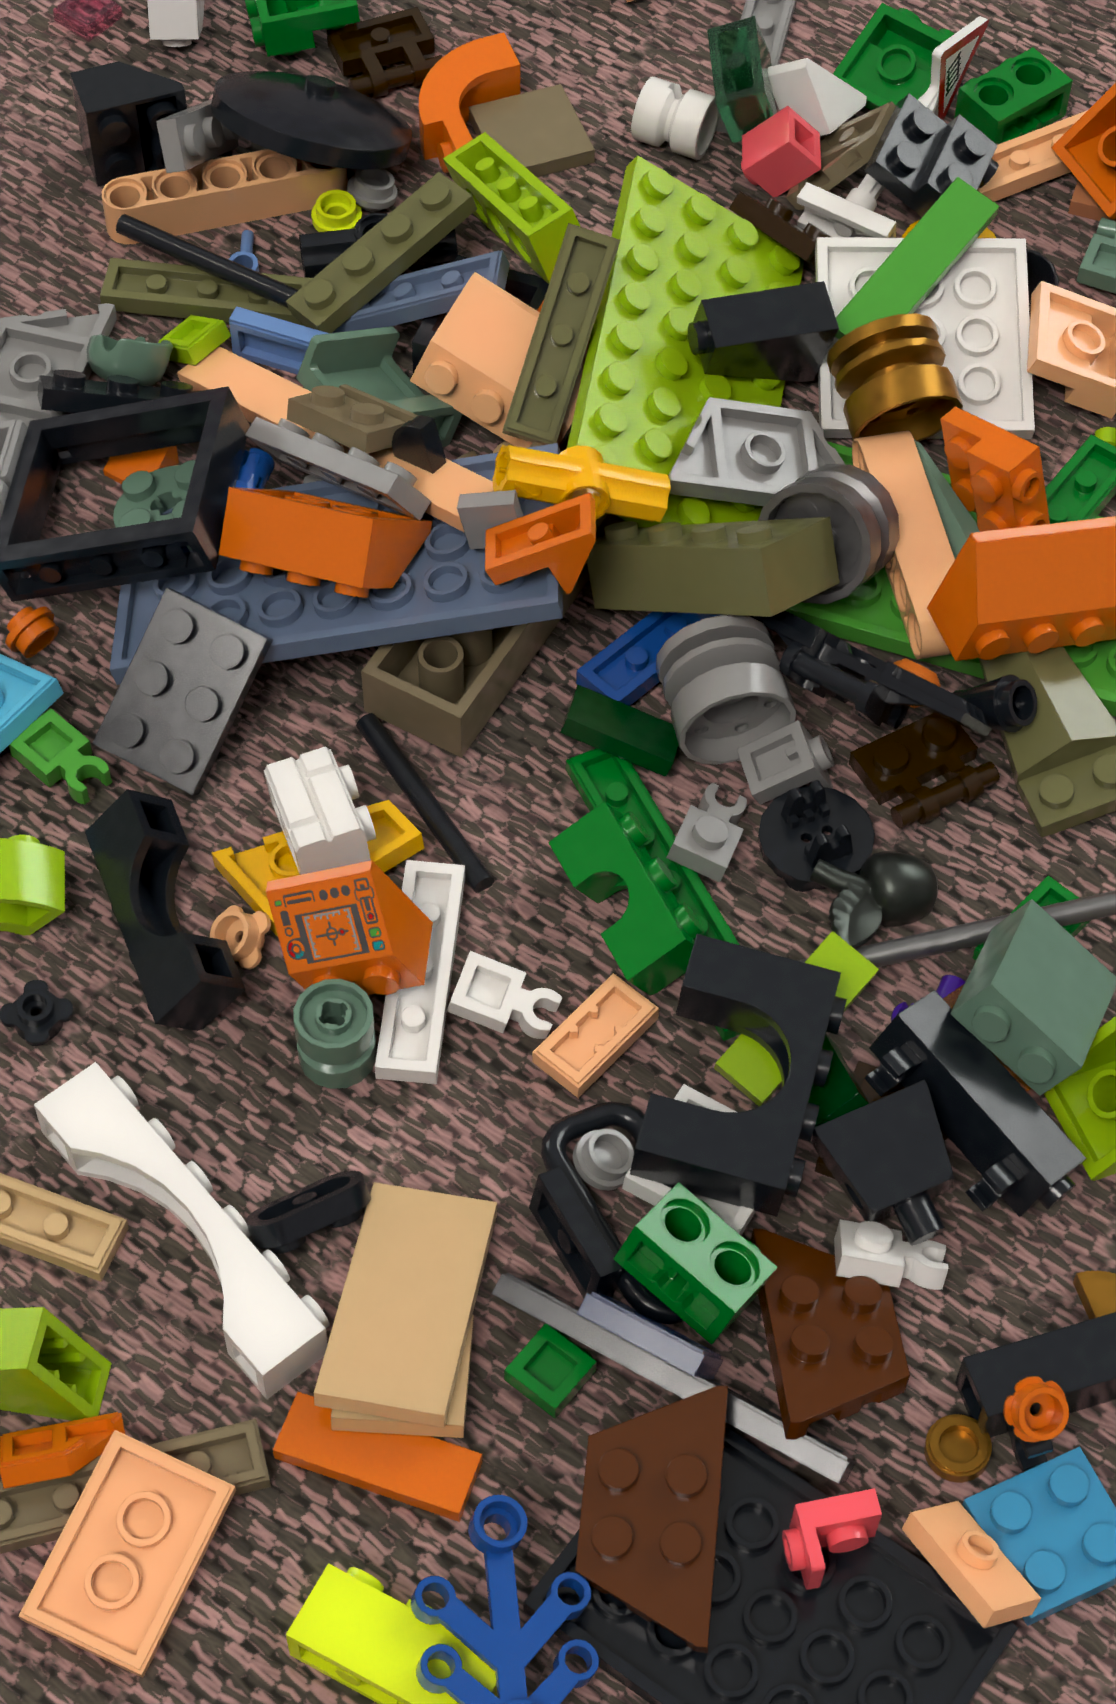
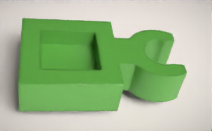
(57, 751)

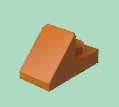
(549, 538)

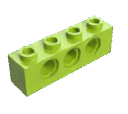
(512, 202)

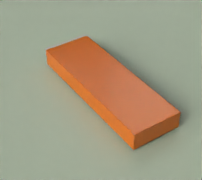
(397, 1466)

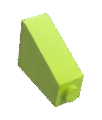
(48, 1367)

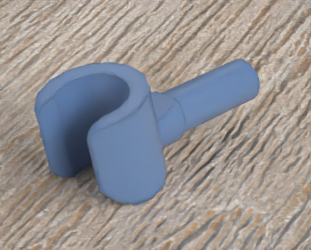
(245, 255)

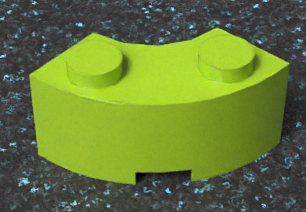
(30, 884)

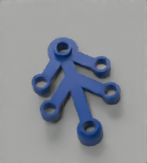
(504, 1644)

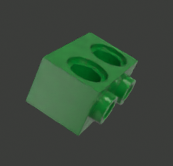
(1015, 97)
(695, 1262)

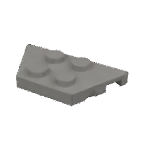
(40, 346)
(748, 452)

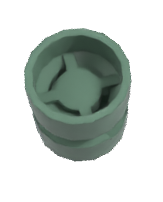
(335, 1033)

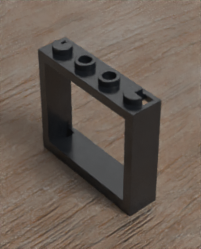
(132, 551)

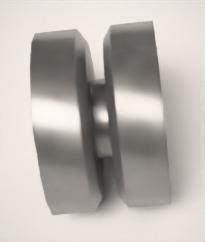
(860, 516)

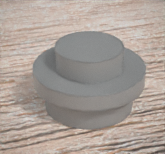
(373, 189)
(603, 1158)

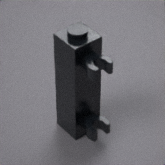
(977, 1107)
(1074, 1357)

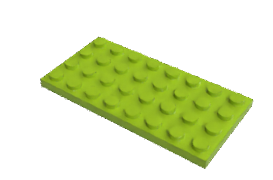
(639, 373)

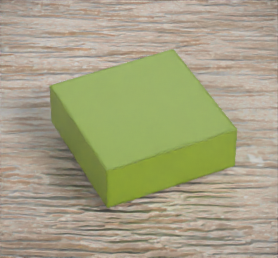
(196, 338)

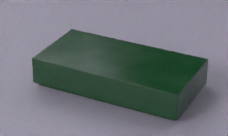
(621, 730)

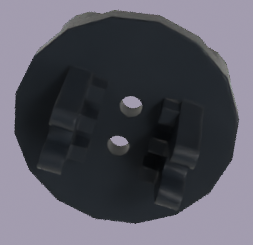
(806, 815)

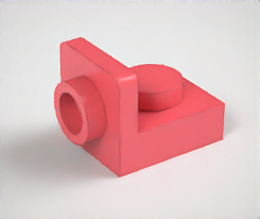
(834, 1522)

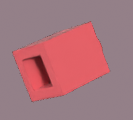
(781, 152)

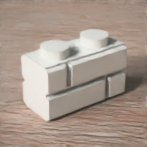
(318, 811)

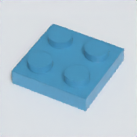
(1053, 1529)

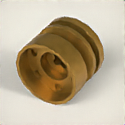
(893, 377)

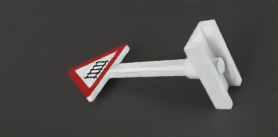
(855, 213)

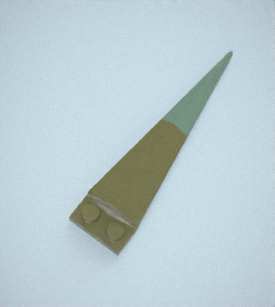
(1069, 750)

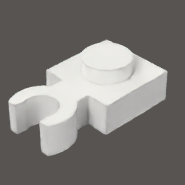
(493, 994)
(883, 1256)

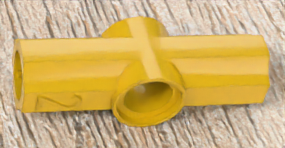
(578, 471)

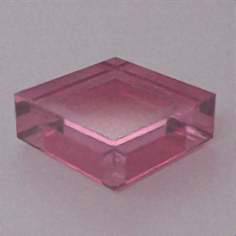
(87, 17)

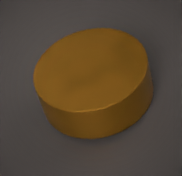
(957, 1448)

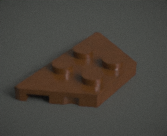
(826, 1336)
(656, 1513)

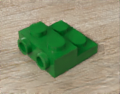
(288, 25)
(891, 57)

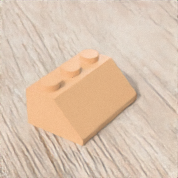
(480, 357)

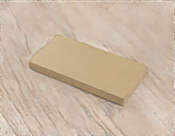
(406, 1305)

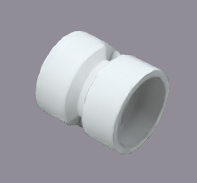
(670, 116)

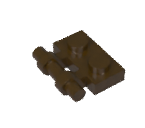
(382, 42)
(916, 755)

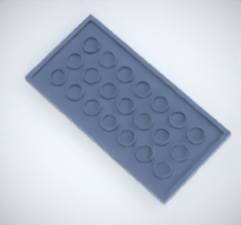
(436, 595)

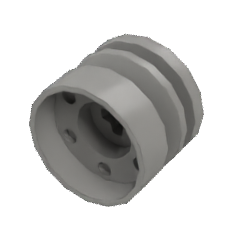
(723, 686)

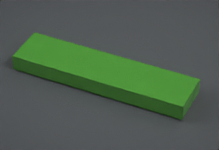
(921, 257)

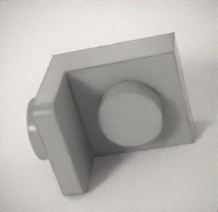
(785, 761)

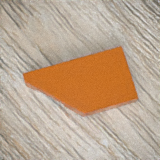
(54, 1449)

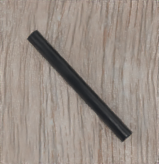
(204, 260)
(424, 802)

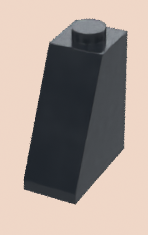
(765, 333)

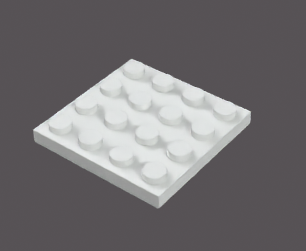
(979, 322)

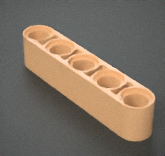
(219, 193)
(923, 546)

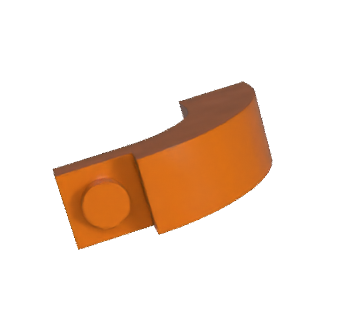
(463, 78)

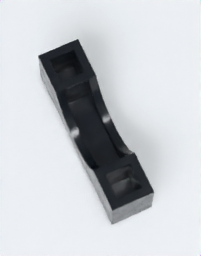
(138, 856)

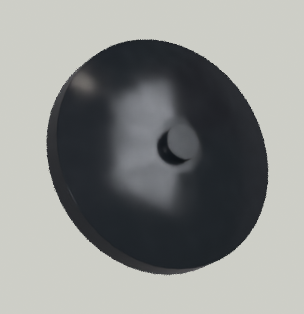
(311, 119)

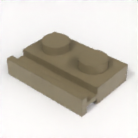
(348, 416)

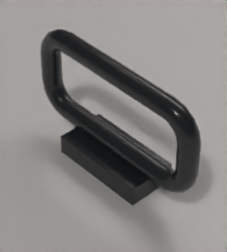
(576, 1222)

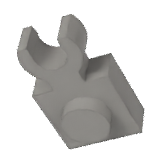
(708, 835)

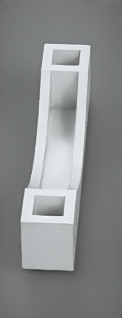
(106, 1138)

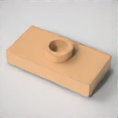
(595, 1035)
(971, 1564)

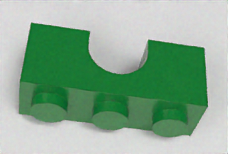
(655, 933)

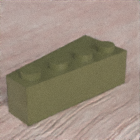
(713, 566)

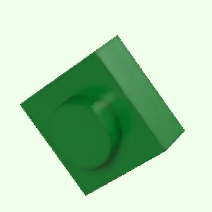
(550, 1370)

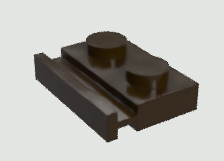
(776, 222)

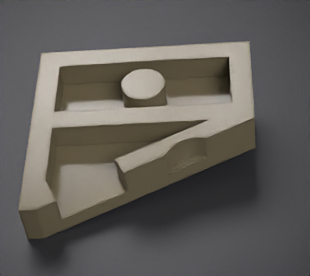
(846, 150)

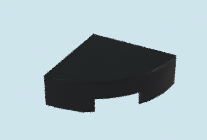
(419, 444)

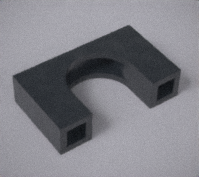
(748, 1153)

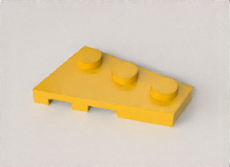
(253, 868)

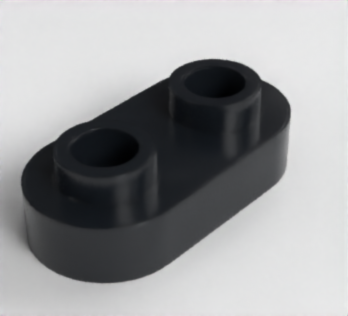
(327, 1202)

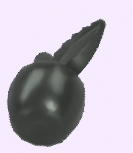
(887, 892)

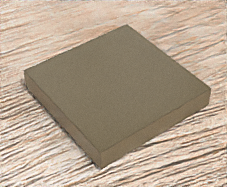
(536, 130)

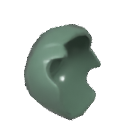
(129, 358)

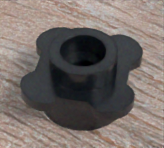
(42, 1027)

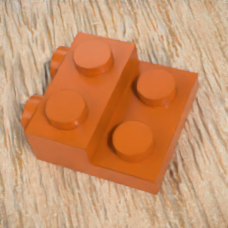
(994, 472)

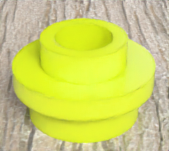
(335, 211)

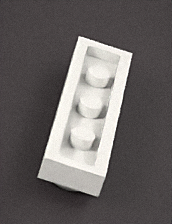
(417, 1015)

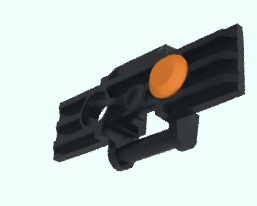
(836, 668)

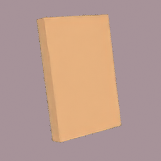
(128, 1553)

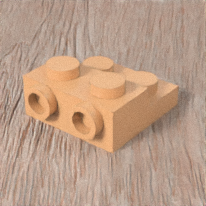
(1074, 346)

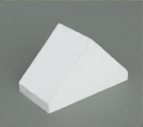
(814, 94)

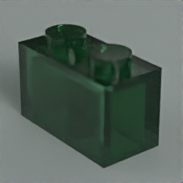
(741, 76)

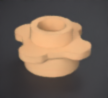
(233, 925)

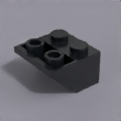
(119, 116)

